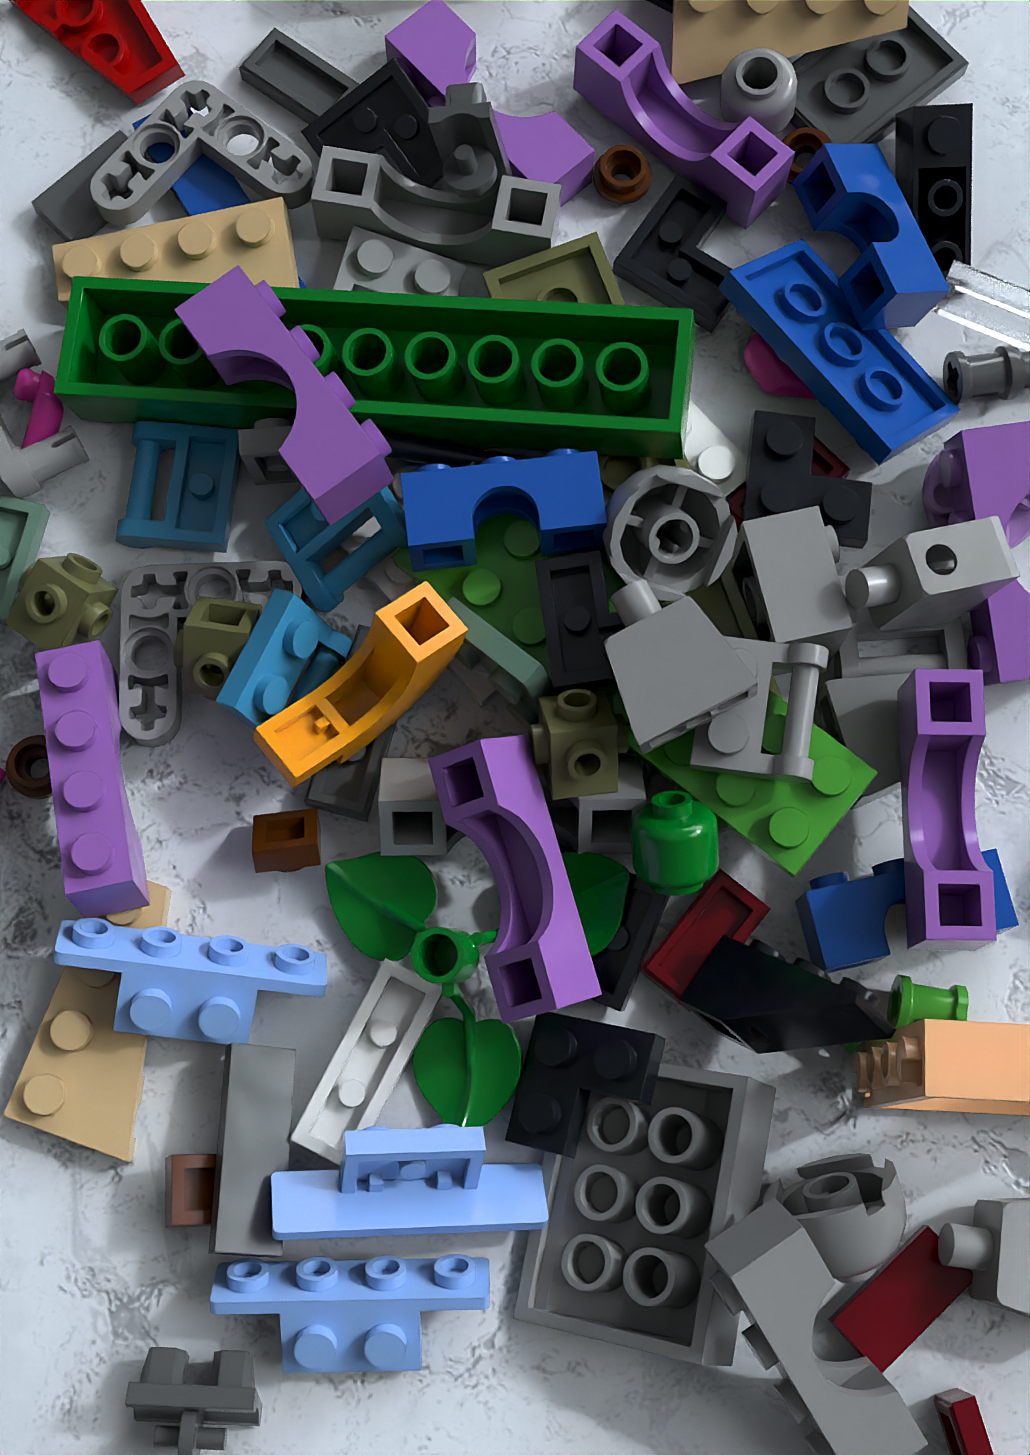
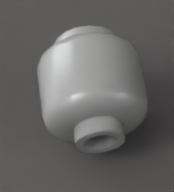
(759, 86)

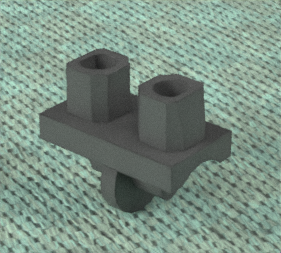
(468, 140)
(167, 1398)

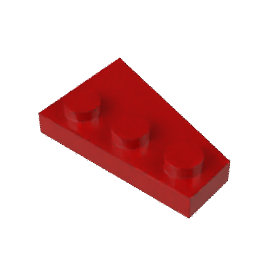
(112, 40)

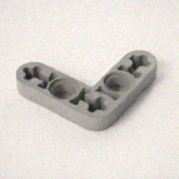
(204, 136)
(162, 625)

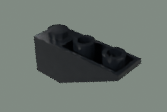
(936, 176)
(778, 1005)

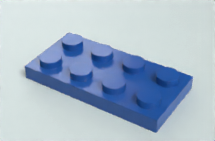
(852, 372)

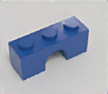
(856, 195)
(552, 492)
(847, 917)

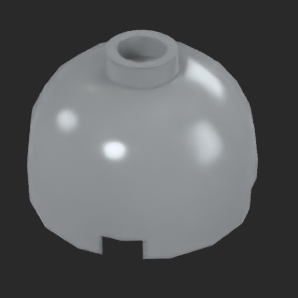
(669, 530)
(848, 1212)

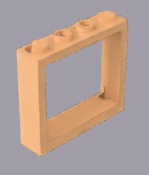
(948, 1068)

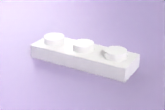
(368, 1059)

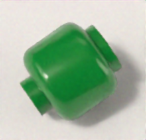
(674, 843)

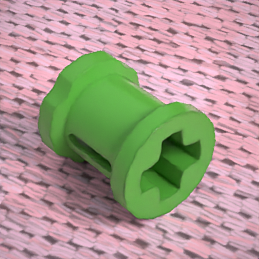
(917, 1002)

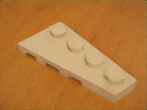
(716, 31)
(79, 1072)

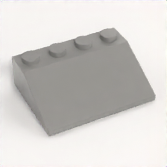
(638, 1207)

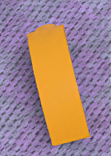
(387, 675)

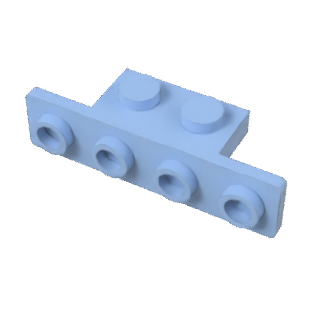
(188, 982)
(408, 1186)
(351, 1310)

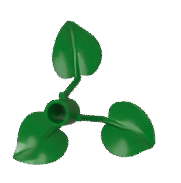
(459, 1065)

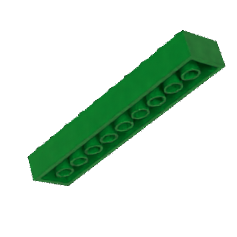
(411, 362)

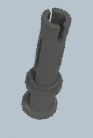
(988, 374)

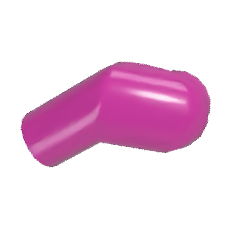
(772, 373)
(46, 406)

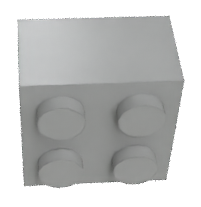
(792, 580)

